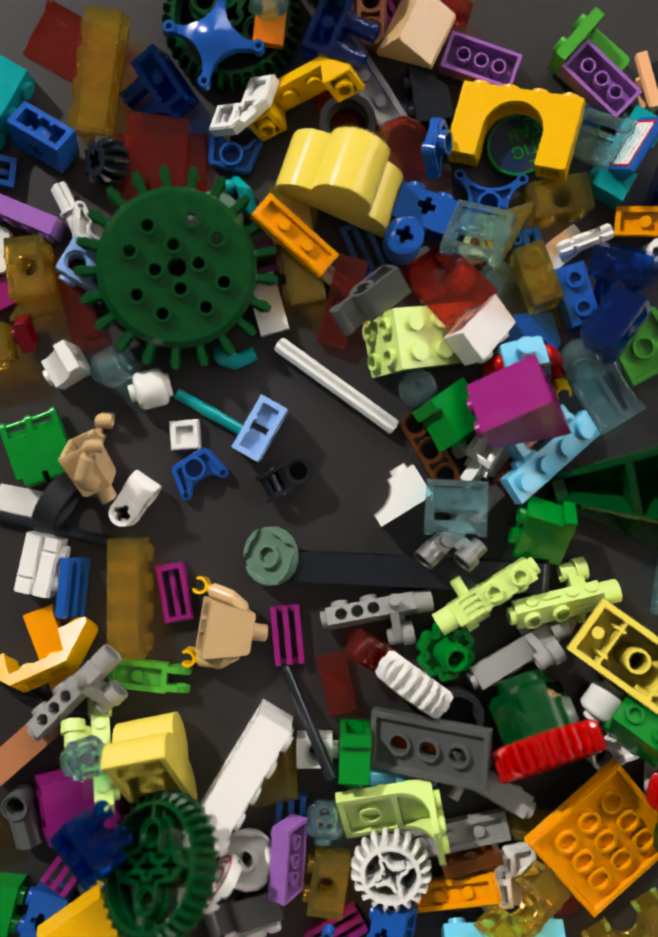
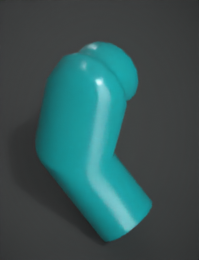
(238, 186)
(236, 360)

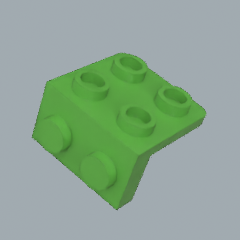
(584, 29)

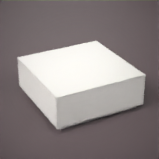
(185, 434)

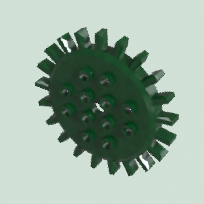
(121, 275)

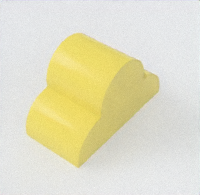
(342, 176)
(620, 652)
(149, 757)

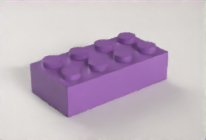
(475, 59)
(599, 80)
(31, 219)
(287, 859)

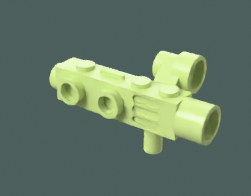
(564, 603)
(475, 604)
(100, 726)

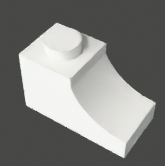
(65, 365)
(405, 492)

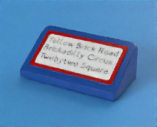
(635, 148)

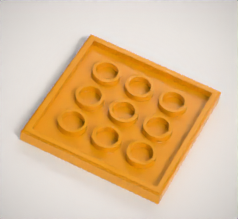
(599, 838)

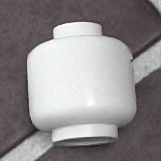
(150, 388)
(601, 700)

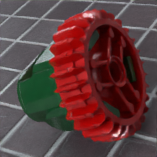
(539, 728)

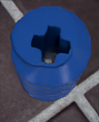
(404, 229)

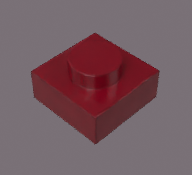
(24, 333)

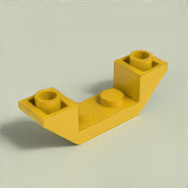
(301, 86)
(75, 640)

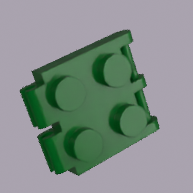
(35, 447)

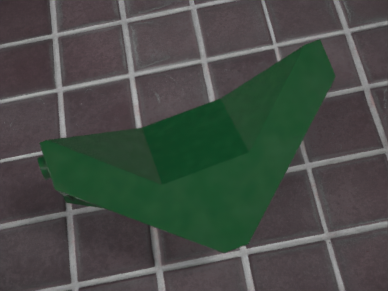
(614, 492)

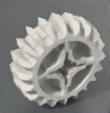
(414, 684)
(383, 883)

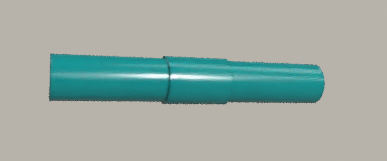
(208, 411)

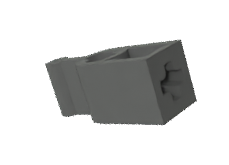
(370, 298)
(243, 913)

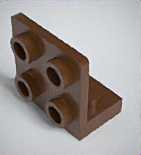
(472, 860)

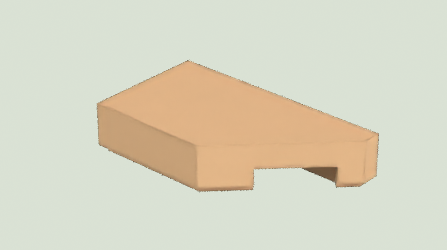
(646, 82)

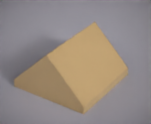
(417, 32)

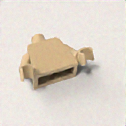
(88, 461)

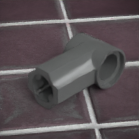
(23, 819)

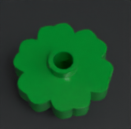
(446, 654)

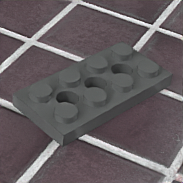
(444, 735)

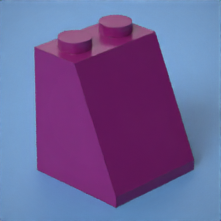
(516, 405)
(63, 799)

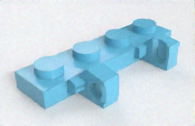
(537, 466)

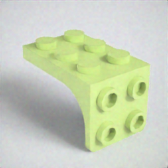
(407, 341)
(394, 805)

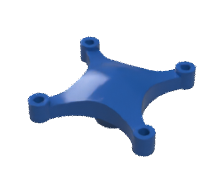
(213, 40)
(492, 197)

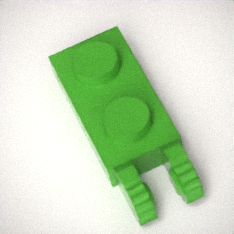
(150, 676)

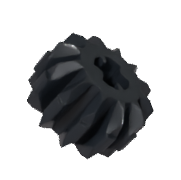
(106, 162)

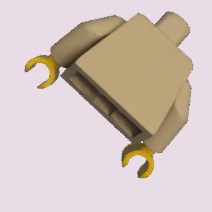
(224, 628)

